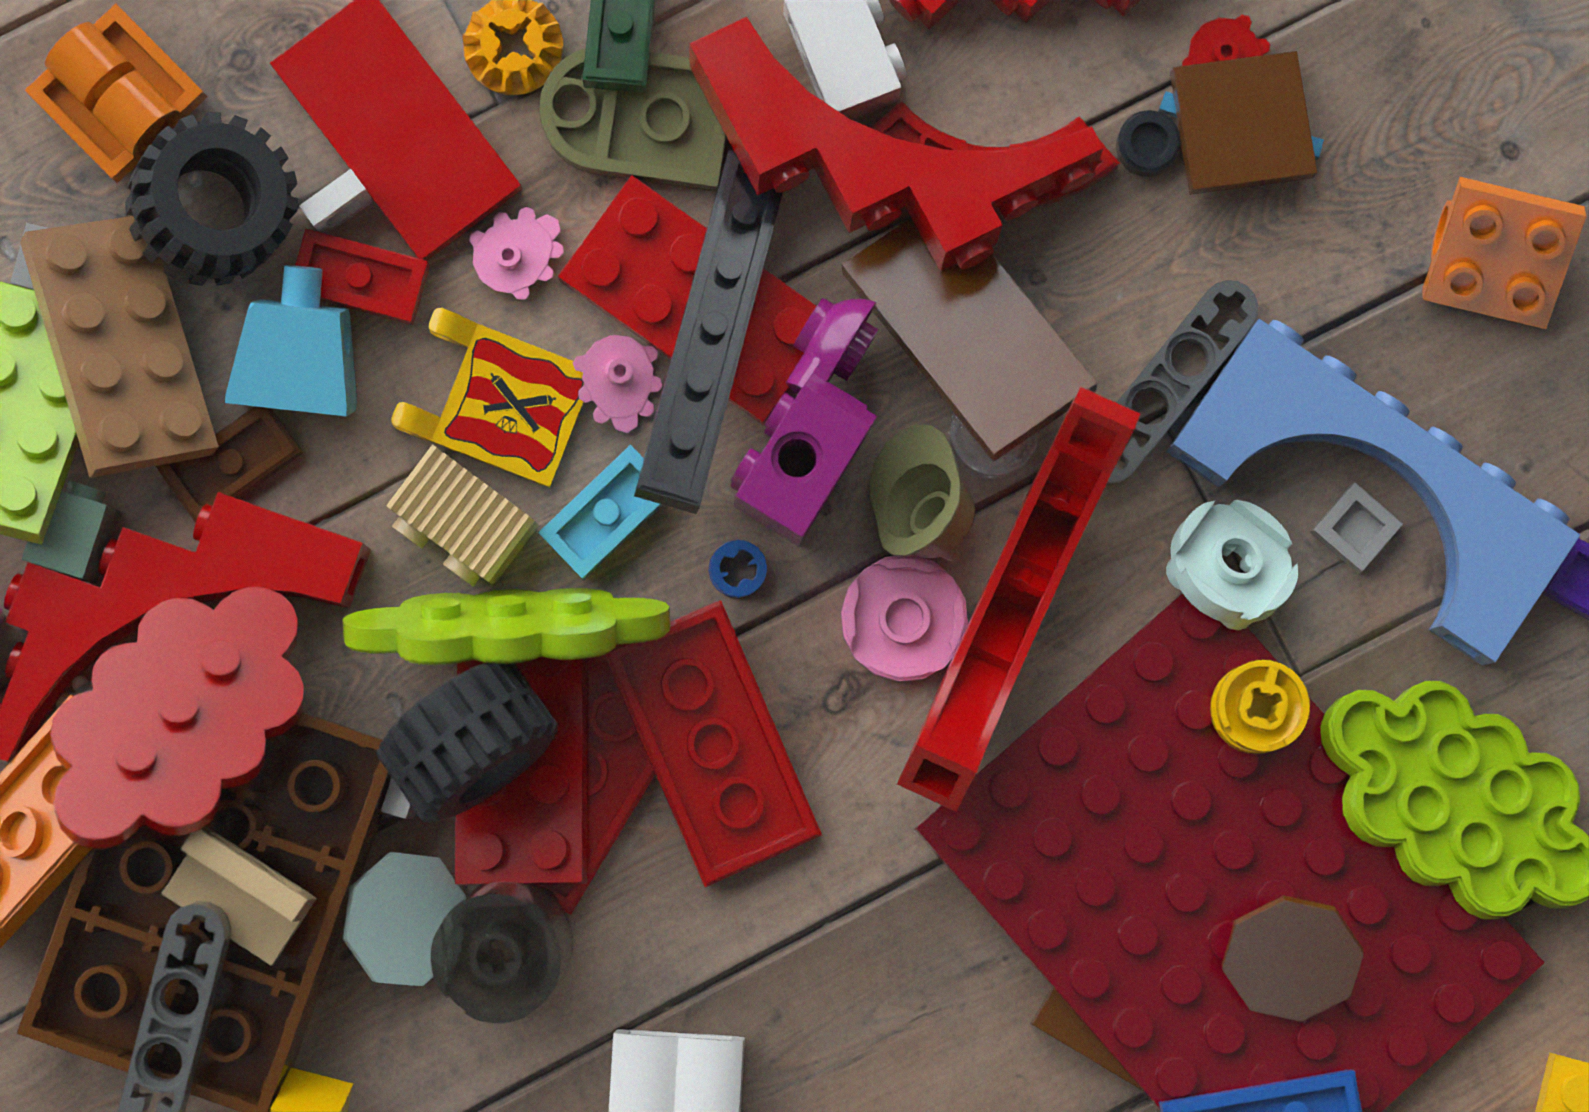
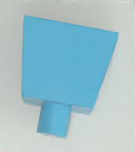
(295, 351)

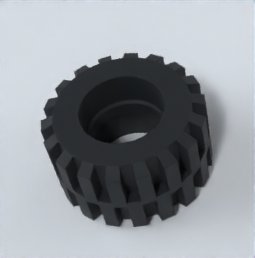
(241, 160)
(467, 740)

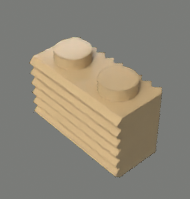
(462, 517)

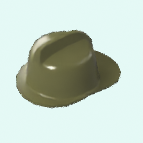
(920, 496)

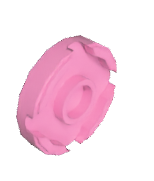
(904, 618)

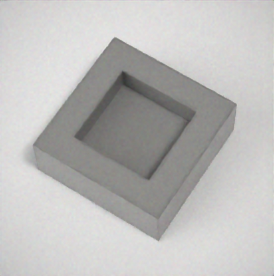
(1356, 528)

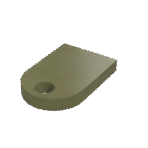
(651, 135)

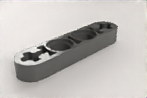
(1180, 389)
(165, 1026)

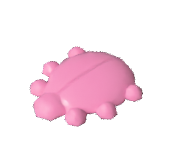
(516, 252)
(618, 380)

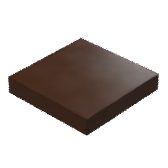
(1243, 122)

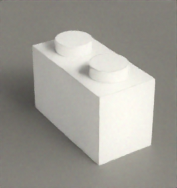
(846, 54)

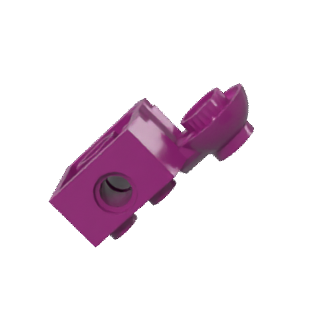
(818, 422)

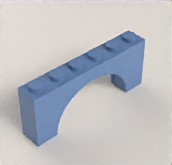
(1493, 538)

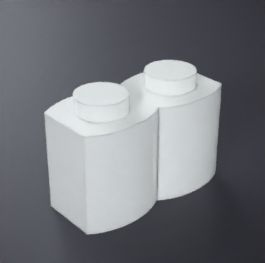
(676, 1072)

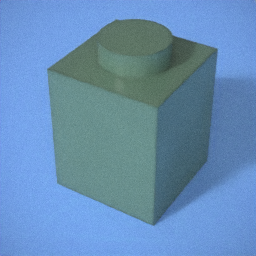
(75, 533)

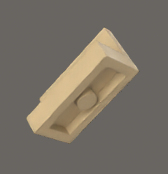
(257, 900)

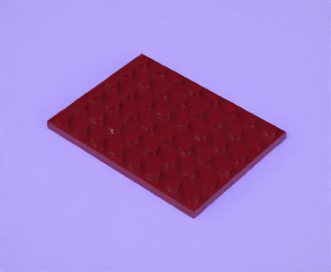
(1136, 838)

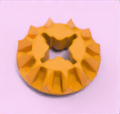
(514, 73)

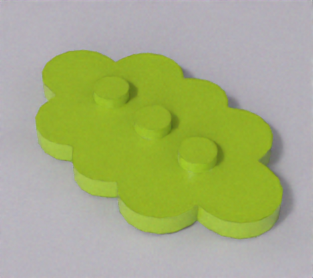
(506, 625)
(1459, 799)

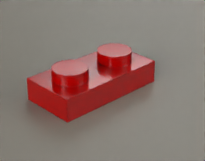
(365, 276)

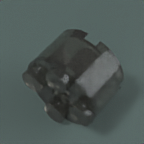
(480, 977)

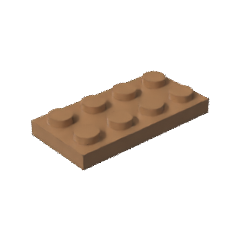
(118, 347)

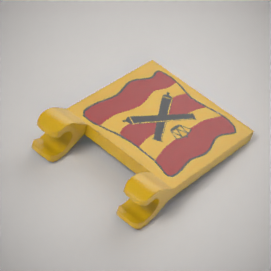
(506, 405)

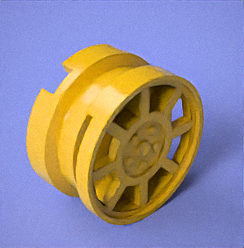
(1260, 707)

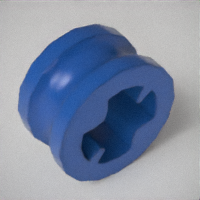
(729, 551)

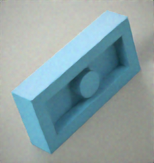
(600, 516)

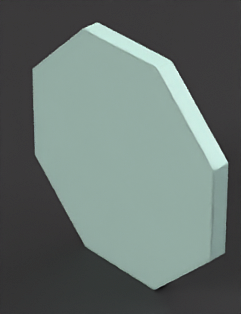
(396, 915)

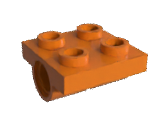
(113, 90)
(1502, 252)

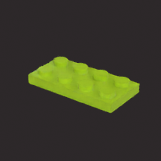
(34, 420)

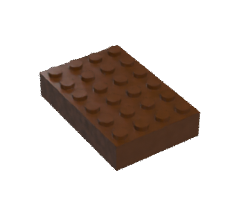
(302, 816)

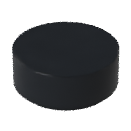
(1148, 143)

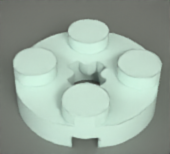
(1215, 588)

